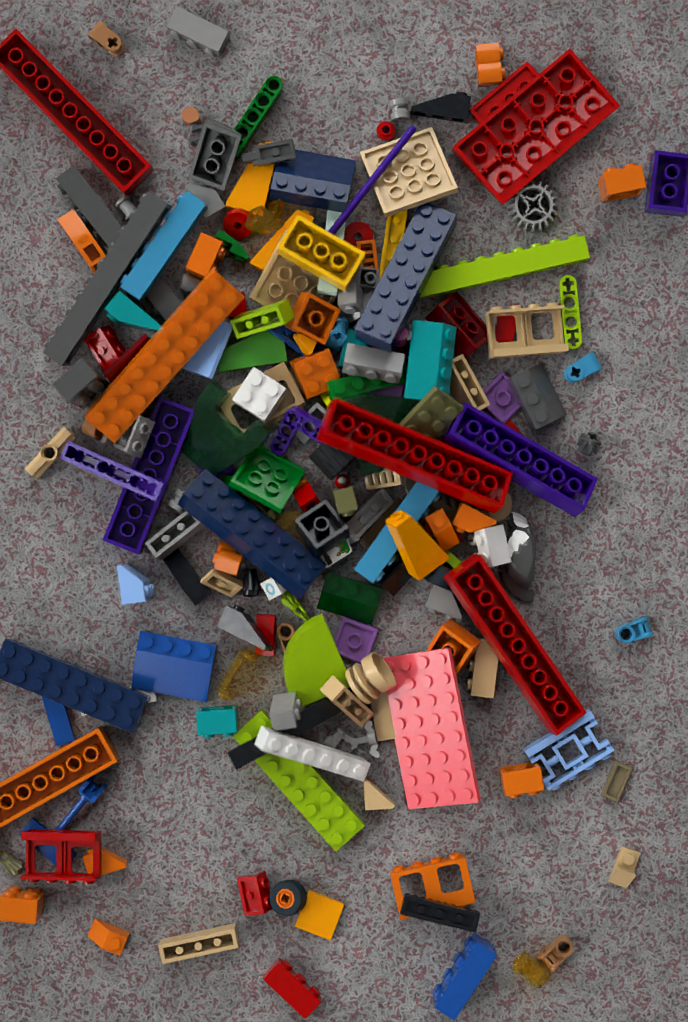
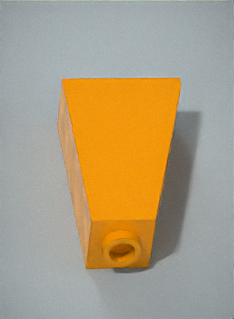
(252, 187)
(262, 257)
(415, 546)

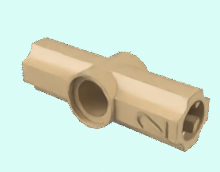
(41, 462)

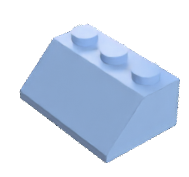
(207, 357)
(134, 585)

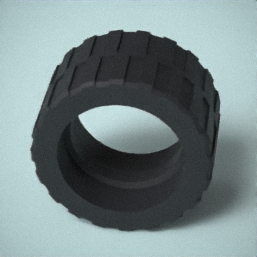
(331, 460)

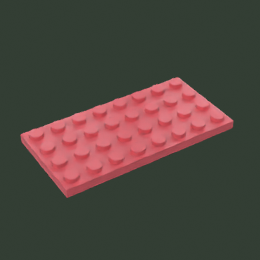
(431, 730)

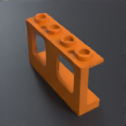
(431, 881)

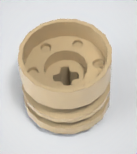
(370, 677)

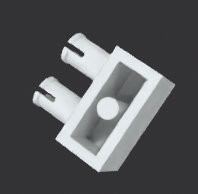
(491, 545)

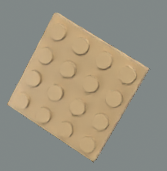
(414, 176)
(284, 281)

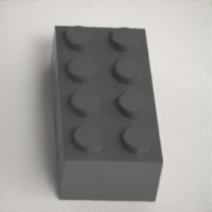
(81, 383)

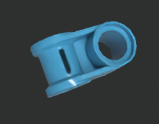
(338, 334)
(585, 367)
(637, 630)

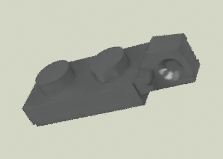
(270, 153)

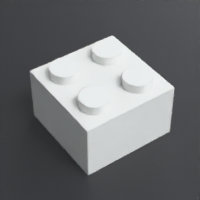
(260, 395)

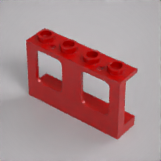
(64, 842)

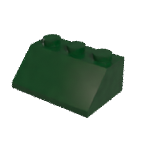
(349, 598)

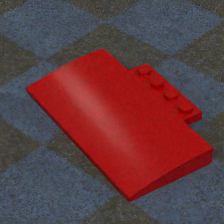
(532, 123)

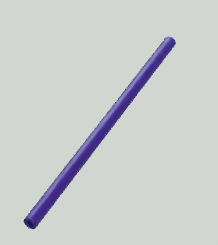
(372, 180)

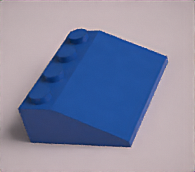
(173, 666)

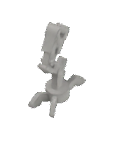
(333, 740)

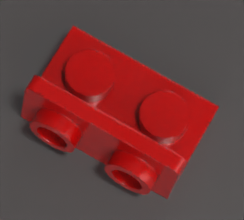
(105, 346)
(254, 893)

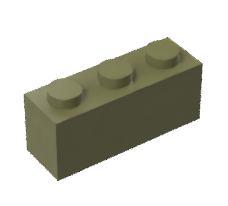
(345, 501)

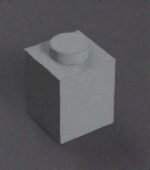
(352, 299)

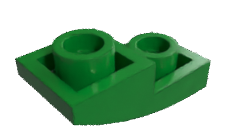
(236, 250)

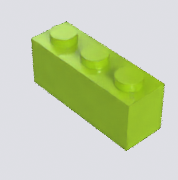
(262, 318)

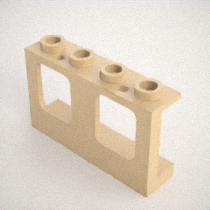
(525, 343)
(277, 373)

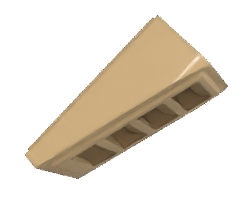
(373, 481)

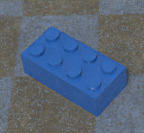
(463, 976)

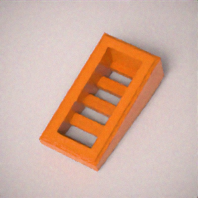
(369, 243)

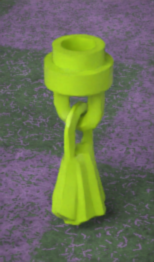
(291, 602)

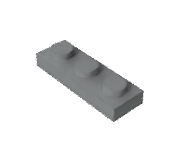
(368, 513)

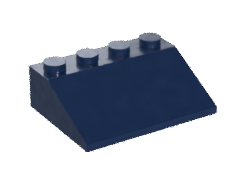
(314, 181)

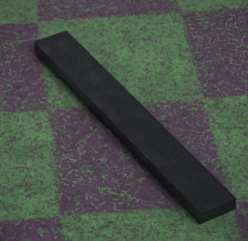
(309, 718)

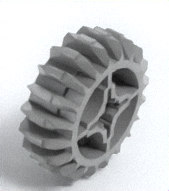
(547, 216)

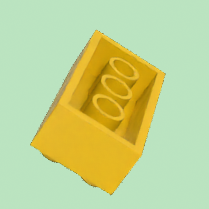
(321, 253)

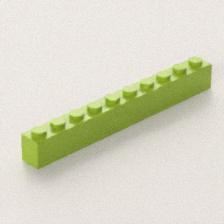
(506, 266)

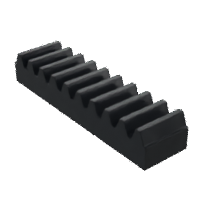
(440, 912)

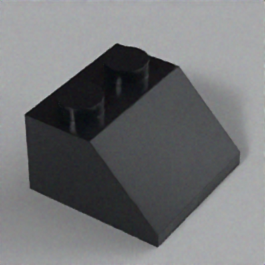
(395, 575)

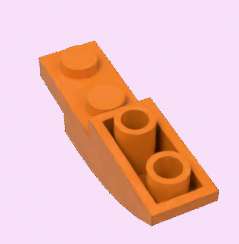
(82, 239)

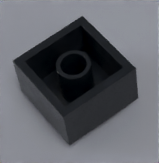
(321, 528)

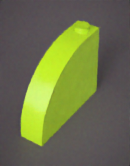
(312, 660)

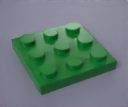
(267, 478)

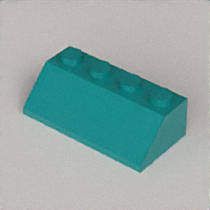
(429, 358)

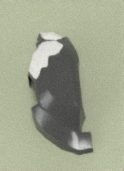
(522, 553)

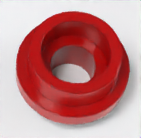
(385, 136)

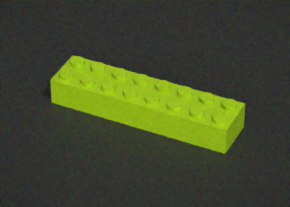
(306, 789)

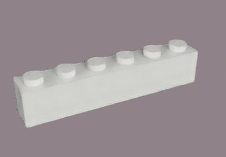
(312, 753)

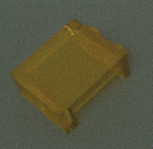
(243, 655)

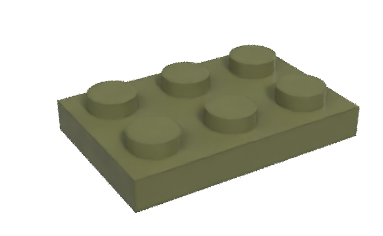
(432, 413)

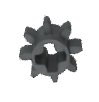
(589, 443)

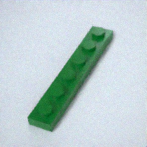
(355, 385)

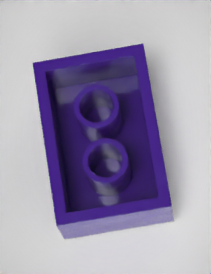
(667, 184)

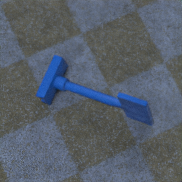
(89, 793)

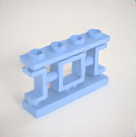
(576, 763)

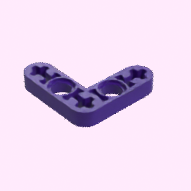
(299, 423)

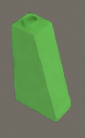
(255, 351)

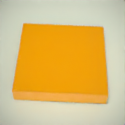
(319, 915)

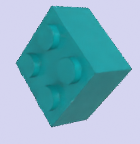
(217, 720)

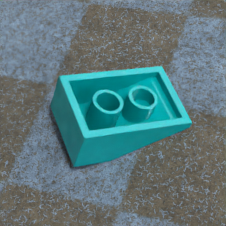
(124, 311)

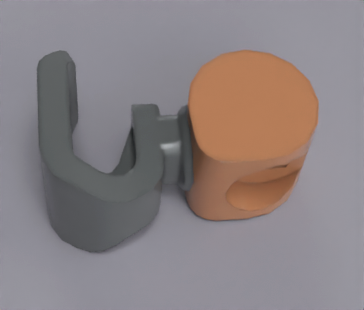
(192, 119)

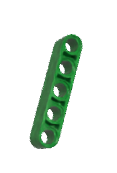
(260, 111)

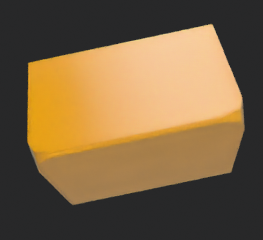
(305, 343)

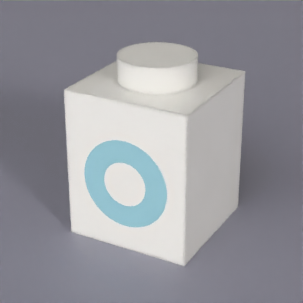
(272, 588)

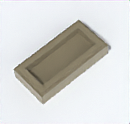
(616, 781)

